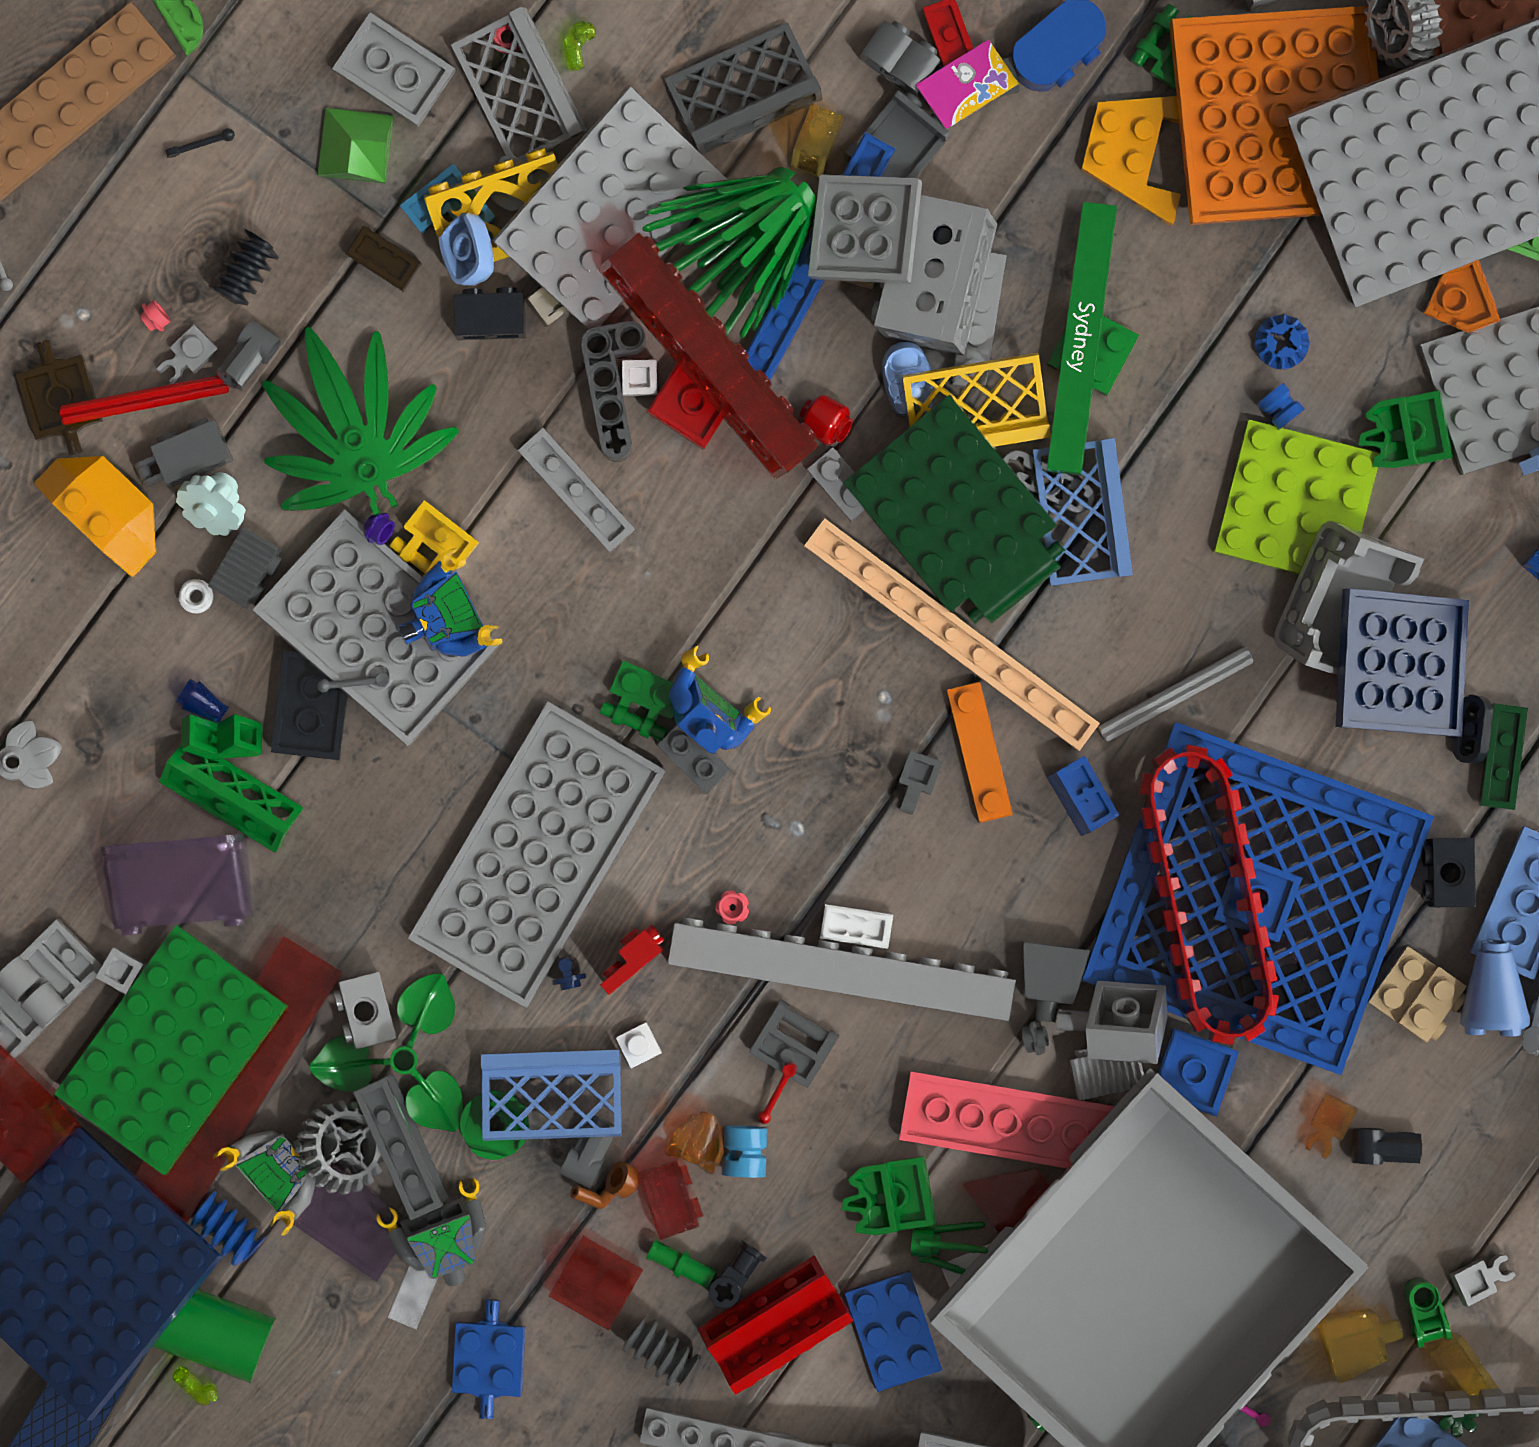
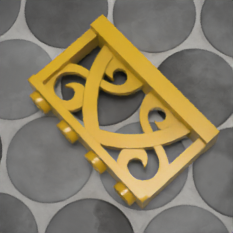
(490, 182)

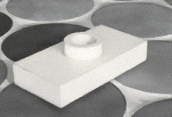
(856, 926)

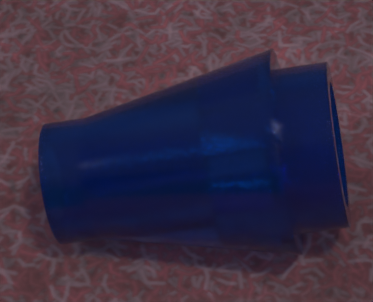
(201, 701)

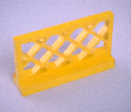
(999, 431)

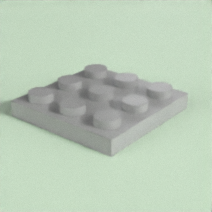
(865, 229)

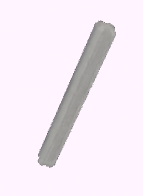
(1175, 694)

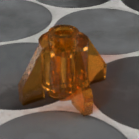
(698, 1142)

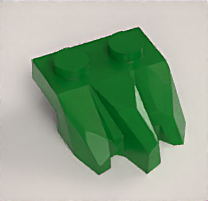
(1409, 431)
(892, 1196)

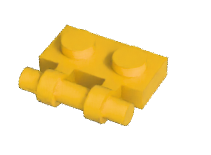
(437, 533)

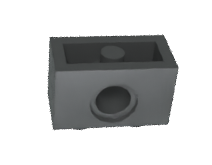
(696, 762)

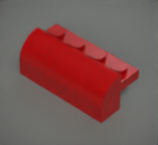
(775, 1324)

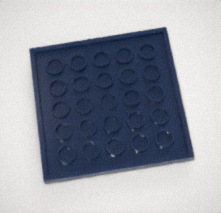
(93, 1271)

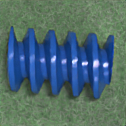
(226, 1229)

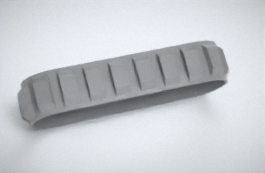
(1417, 1405)

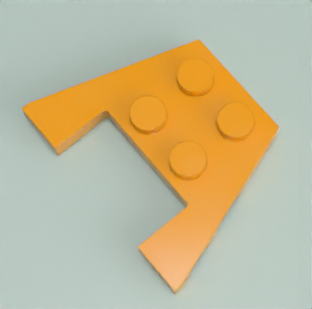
(1124, 147)

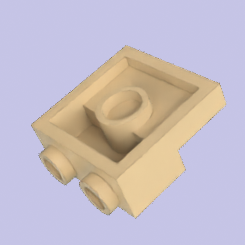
(1418, 995)

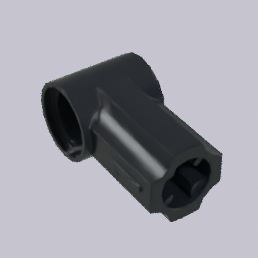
(1376, 1146)

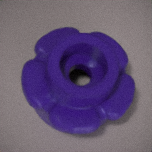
(378, 528)

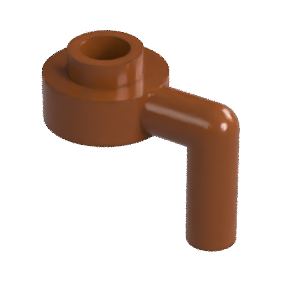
(620, 1182)

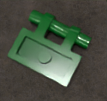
(1147, 48)
(644, 690)

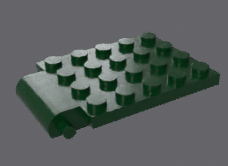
(958, 513)

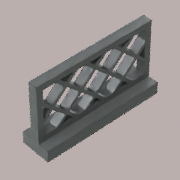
(762, 109)

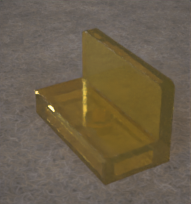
(1461, 1366)

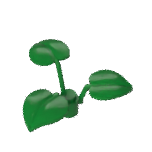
(434, 1101)

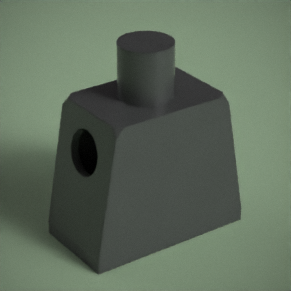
(1051, 976)

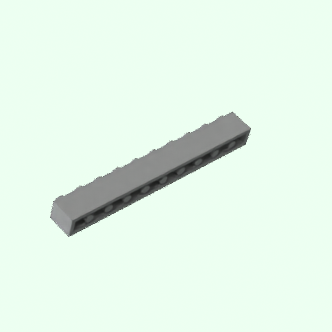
(842, 971)

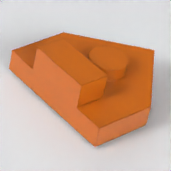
(1464, 299)

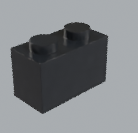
(490, 315)

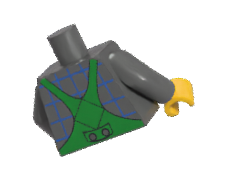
(441, 1239)

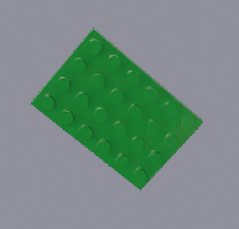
(171, 1050)

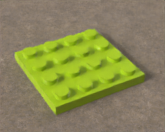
(1287, 490)

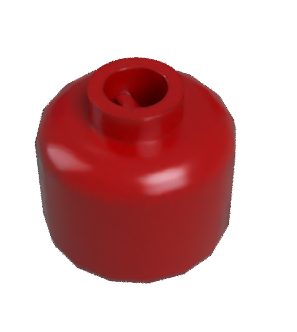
(827, 419)

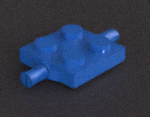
(489, 1359)

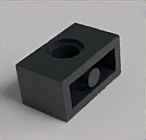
(1462, 889)

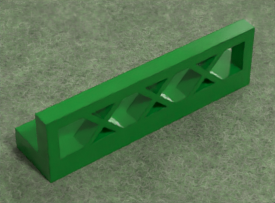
(226, 798)

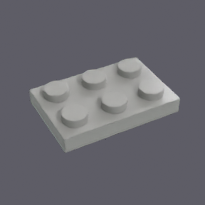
(394, 69)

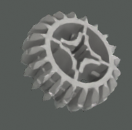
(1403, 30)
(322, 1127)

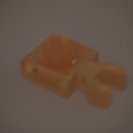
(1331, 1120)

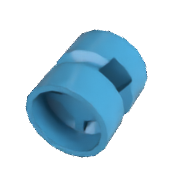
(744, 1151)

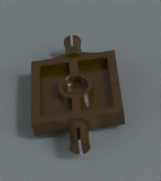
(50, 386)

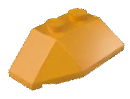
(103, 508)

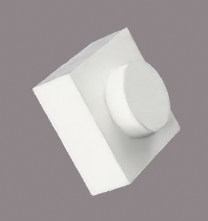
(639, 377)
(638, 1045)

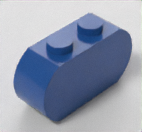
(1059, 45)

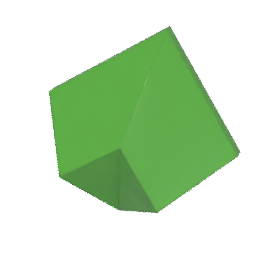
(355, 145)

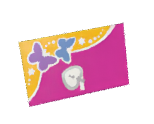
(967, 84)

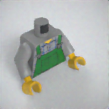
(274, 1171)

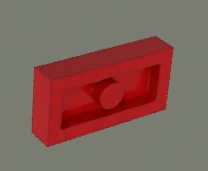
(947, 30)

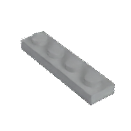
(984, 322)
(576, 490)

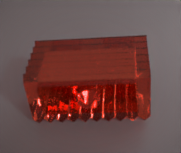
(670, 1199)

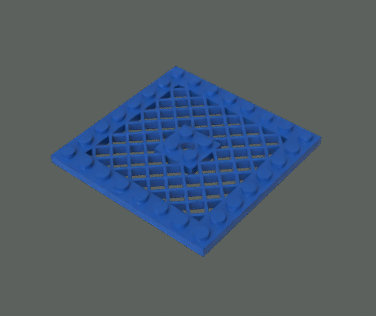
(1375, 923)

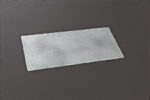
(412, 1298)

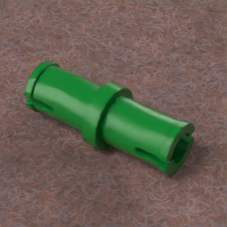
(681, 1264)

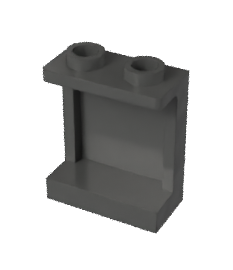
(910, 132)

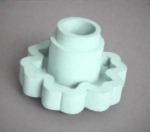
(211, 503)

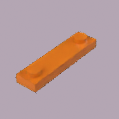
(979, 752)

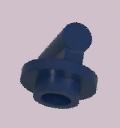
(569, 979)

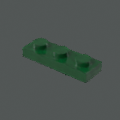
(1504, 757)

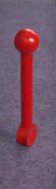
(789, 1070)

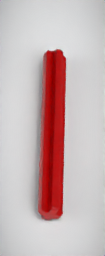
(142, 399)

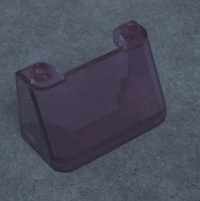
(178, 882)

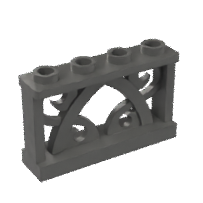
(401, 1147)

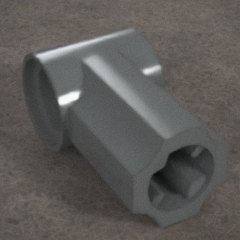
(252, 348)
(586, 1157)

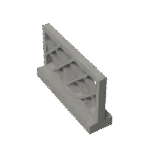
(544, 71)

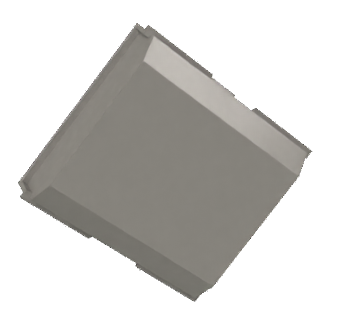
(1147, 1283)

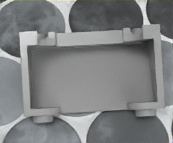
(1335, 562)

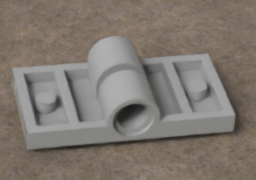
(42, 985)

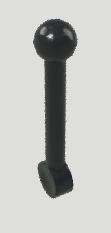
(226, 135)

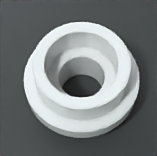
(185, 596)

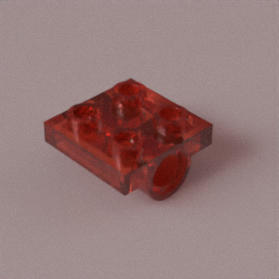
(596, 1282)

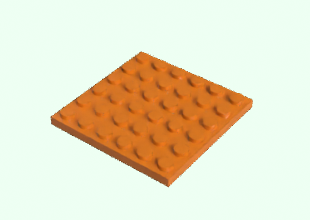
(1233, 99)

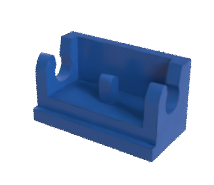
(1083, 796)

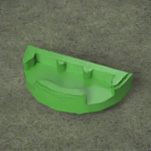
(184, 21)

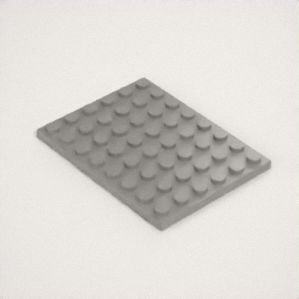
(1428, 163)

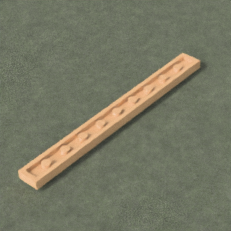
(951, 634)

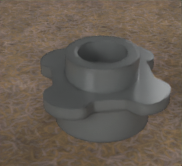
(1035, 1037)

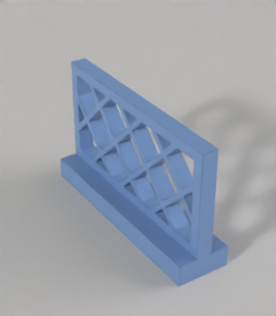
(1113, 513)
(544, 1066)

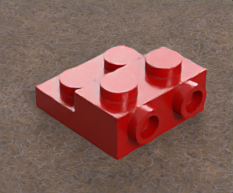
(637, 951)

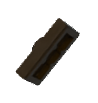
(383, 258)

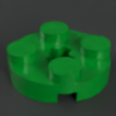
(472, 1127)

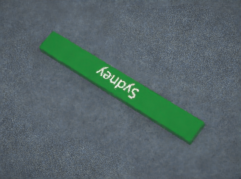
(1082, 338)

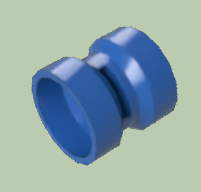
(1280, 406)

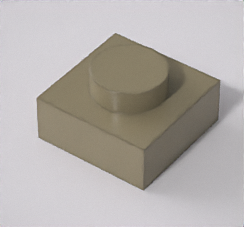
(545, 306)

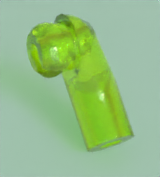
(194, 1388)

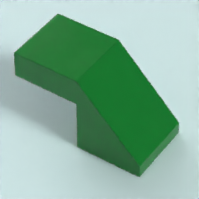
(228, 739)

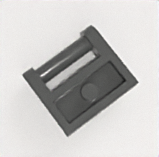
(779, 1048)

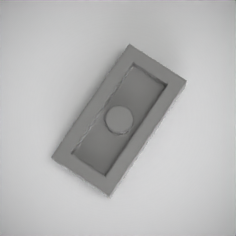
(830, 473)

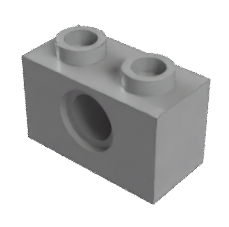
(369, 990)

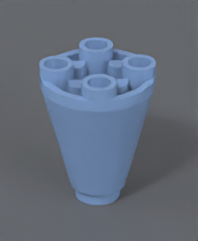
(1494, 993)

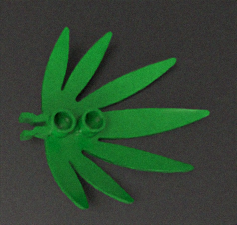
(360, 451)

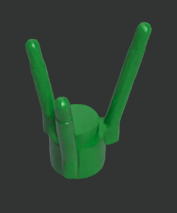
(927, 1243)

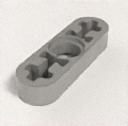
(1074, 483)

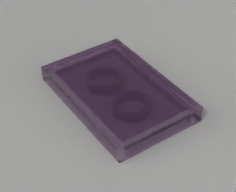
(350, 1227)

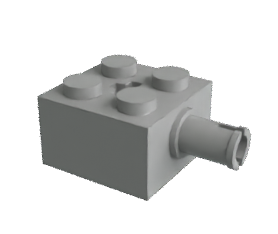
(1122, 1023)

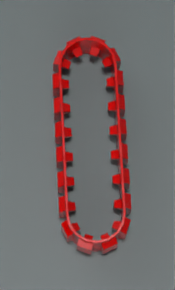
(1249, 903)

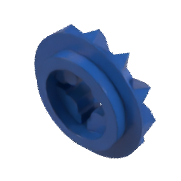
(1266, 344)

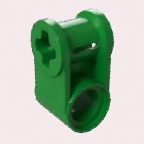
(1428, 1318)

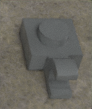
(919, 776)

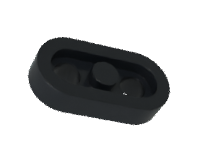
(1474, 730)

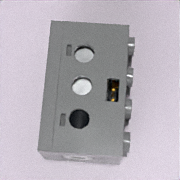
(945, 279)

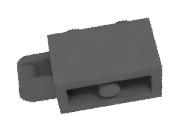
(185, 454)

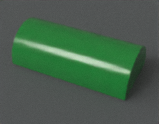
(218, 1335)

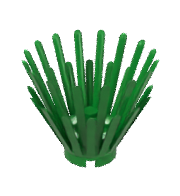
(769, 214)

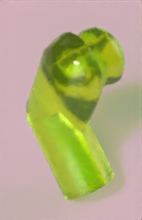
(574, 41)

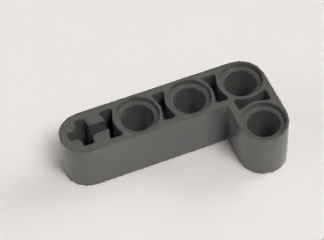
(613, 393)

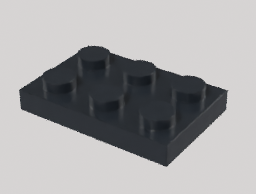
(305, 718)

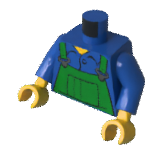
(446, 613)
(705, 713)

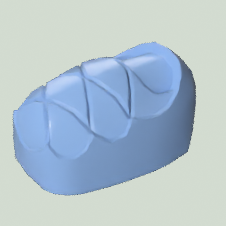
(467, 250)
(901, 360)

